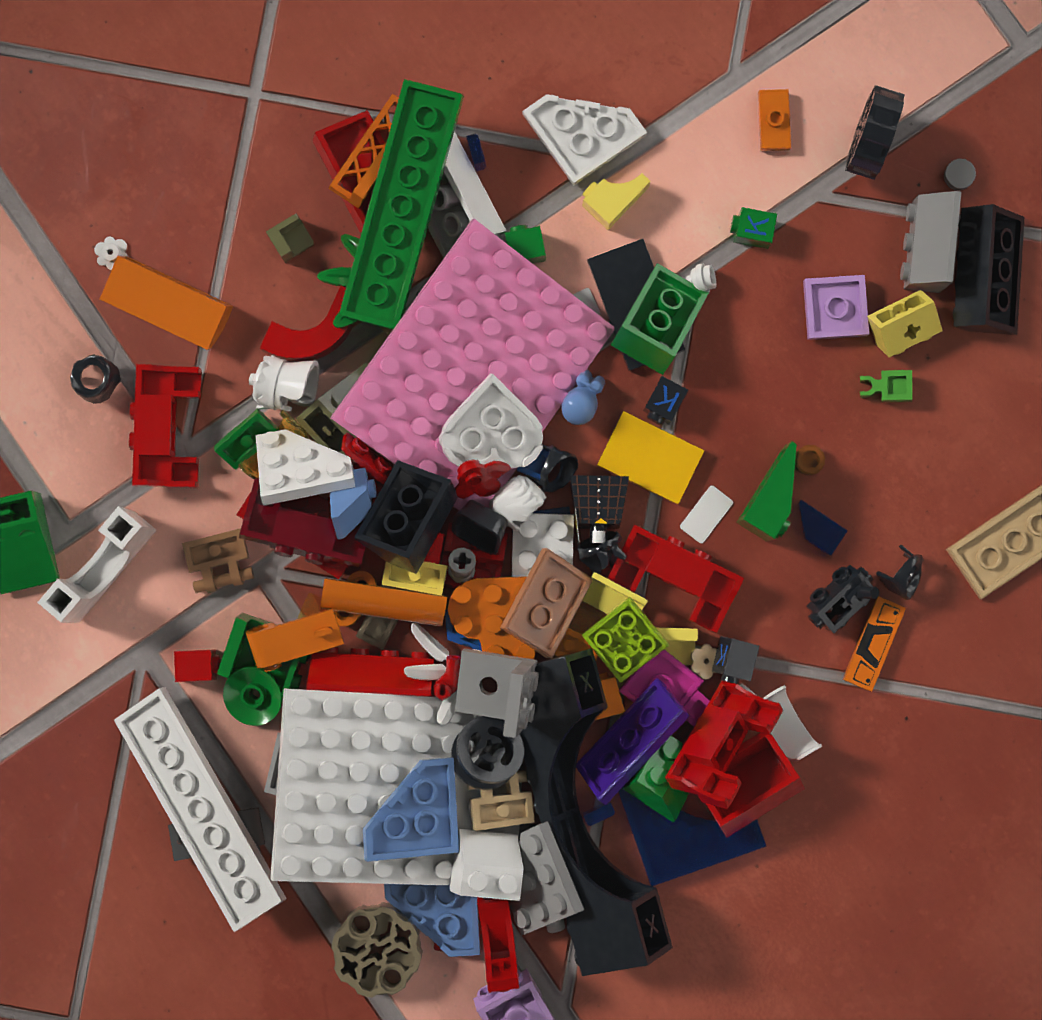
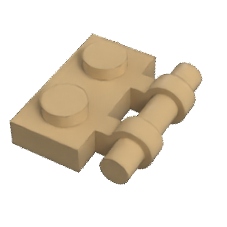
(504, 809)

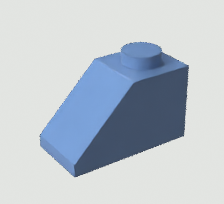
(352, 504)

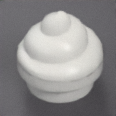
(703, 277)

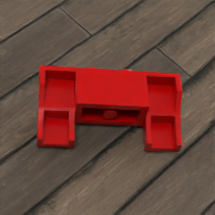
(715, 741)

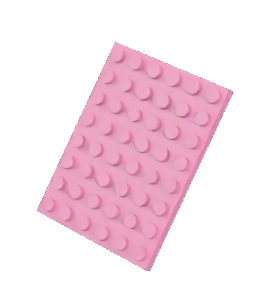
(471, 319)

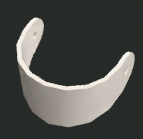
(789, 729)

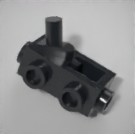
(842, 598)

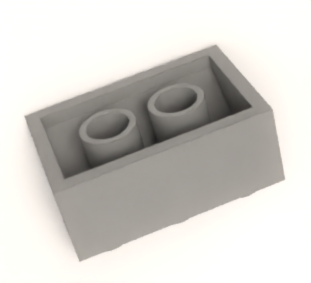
(931, 241)

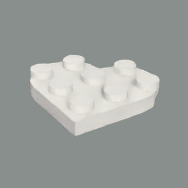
(492, 428)

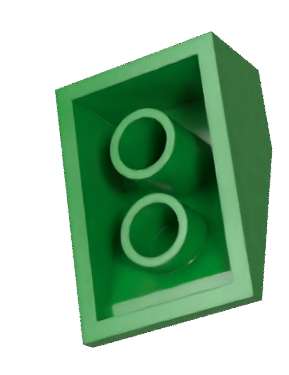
(659, 319)
(772, 501)

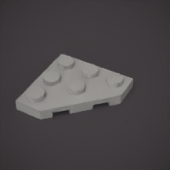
(546, 883)

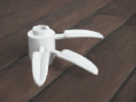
(432, 671)

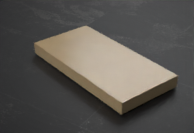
(1001, 545)

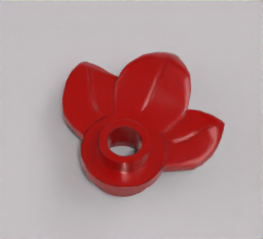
(480, 478)

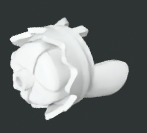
(284, 381)

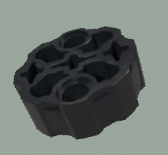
(875, 132)

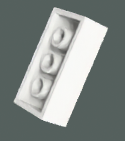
(460, 200)

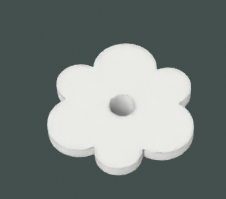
(102, 249)

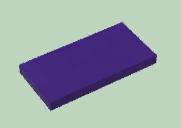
(631, 741)

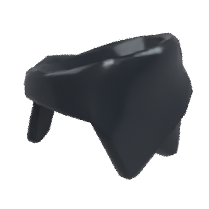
(110, 381)
(568, 467)
(601, 556)
(907, 577)

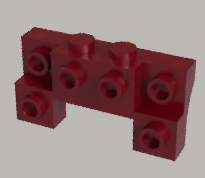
(298, 533)

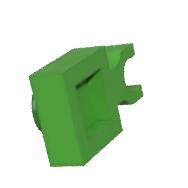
(894, 386)

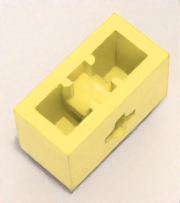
(905, 323)

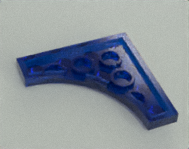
(683, 845)

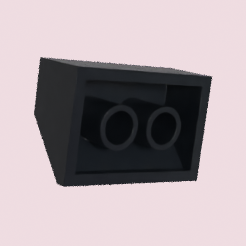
(407, 516)

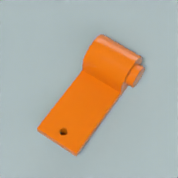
(294, 639)

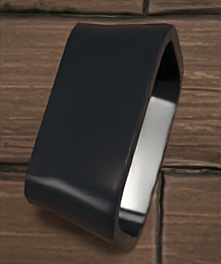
(480, 527)

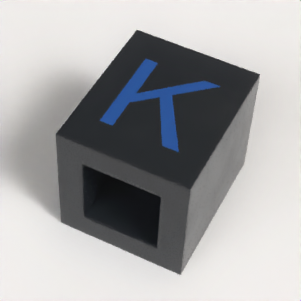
(665, 401)
(735, 659)

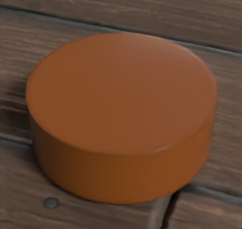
(809, 460)

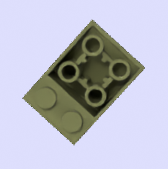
(317, 416)

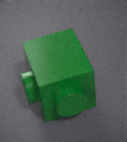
(527, 242)

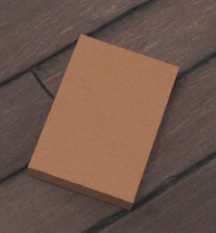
(546, 603)

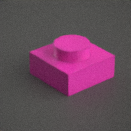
(696, 707)

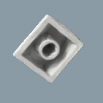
(487, 865)

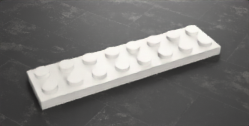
(199, 809)

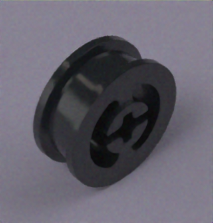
(487, 770)

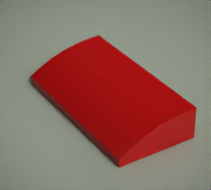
(336, 145)

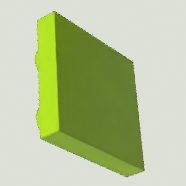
(625, 639)

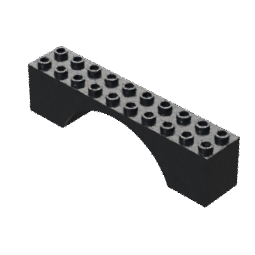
(620, 916)

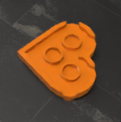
(479, 610)

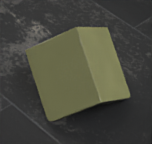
(290, 237)

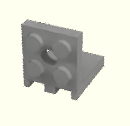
(515, 689)

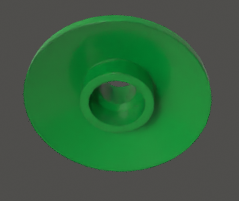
(244, 704)

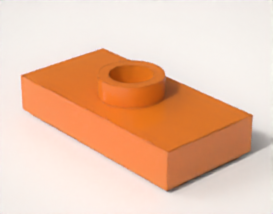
(774, 120)

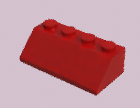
(368, 672)

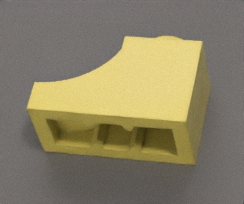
(611, 200)

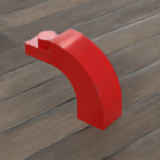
(310, 343)
(499, 944)

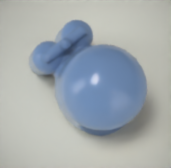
(581, 402)

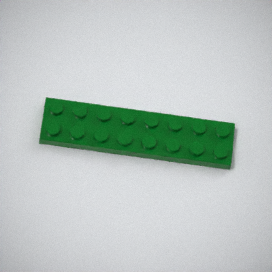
(401, 204)

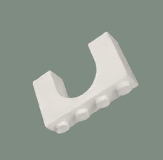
(74, 597)

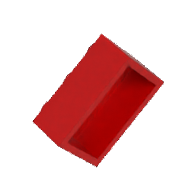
(766, 783)

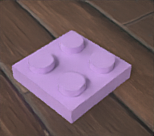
(836, 307)

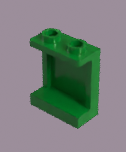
(239, 655)

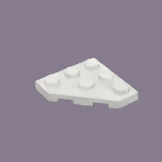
(582, 133)
(299, 468)

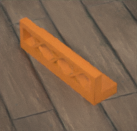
(368, 181)

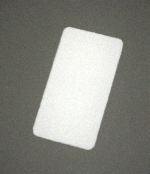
(706, 514)

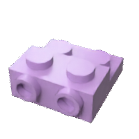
(515, 1004)

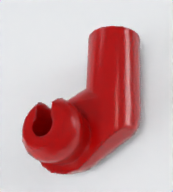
(448, 682)

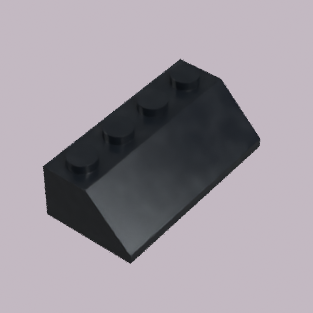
(988, 270)

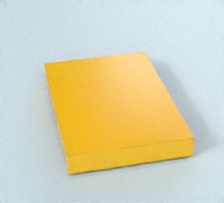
(650, 457)

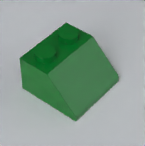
(651, 785)

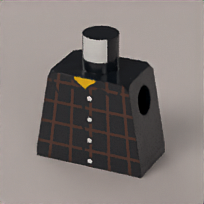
(598, 504)

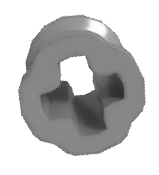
(461, 555)

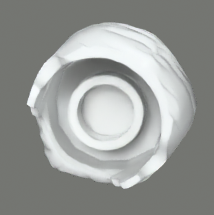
(517, 500)

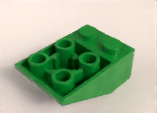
(25, 543)

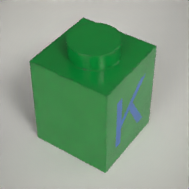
(753, 227)

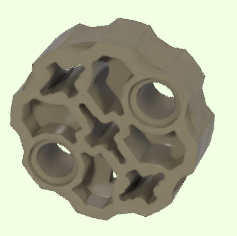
(351, 936)

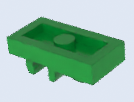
(241, 441)

